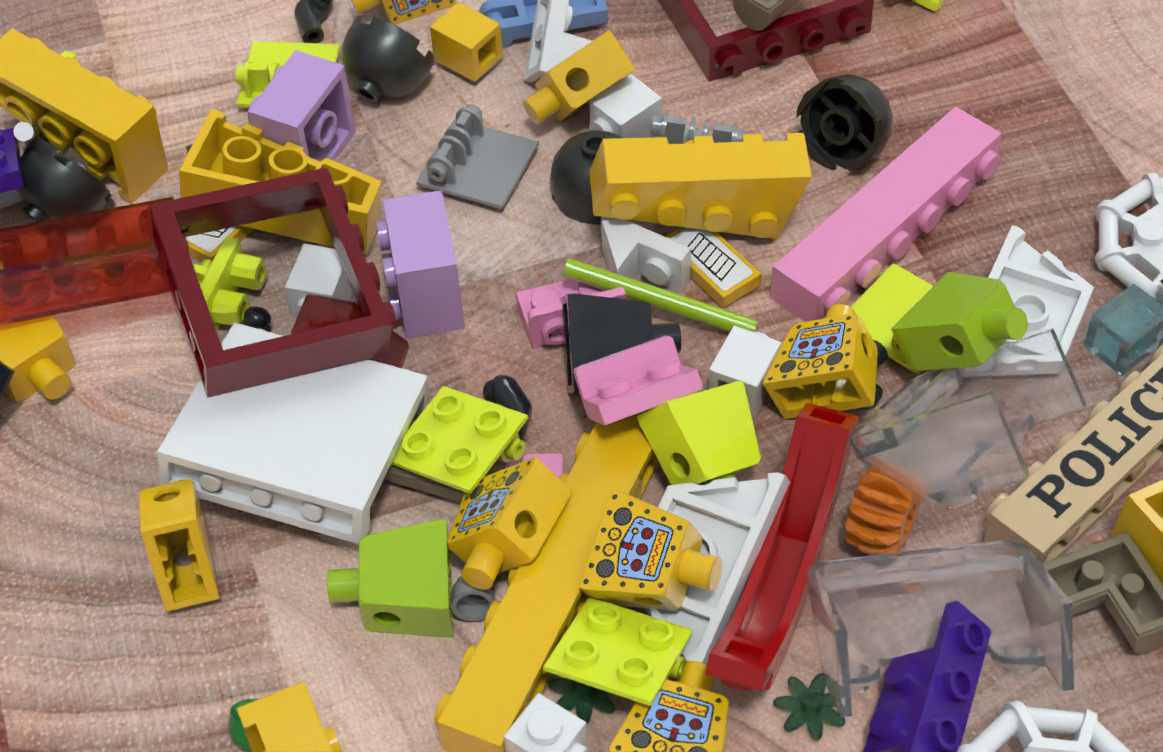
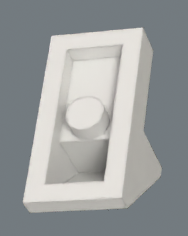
(548, 40)
(638, 251)

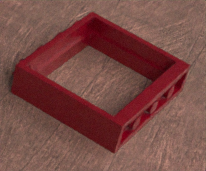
(779, 40)
(286, 355)

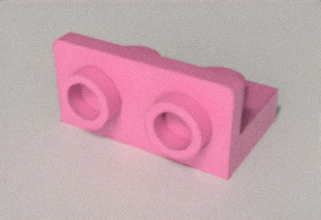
(542, 309)
(634, 380)

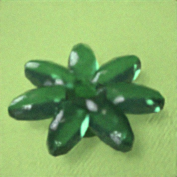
(581, 697)
(809, 707)

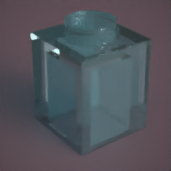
(1126, 329)

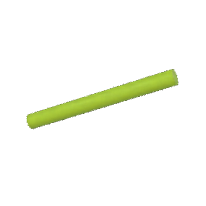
(657, 296)

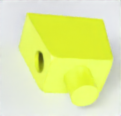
(703, 435)

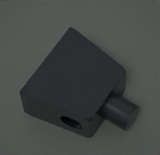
(605, 326)

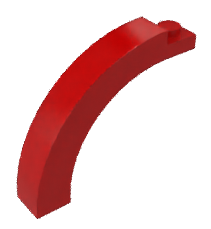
(777, 587)

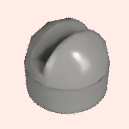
(469, 602)

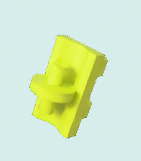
(224, 276)

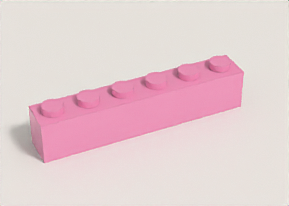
(886, 216)

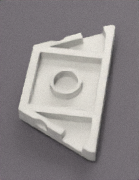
(1042, 289)
(733, 527)

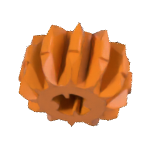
(881, 514)

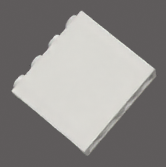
(296, 446)

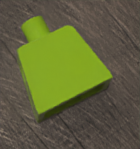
(959, 323)
(401, 581)

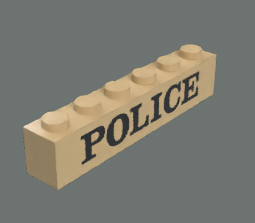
(1086, 471)

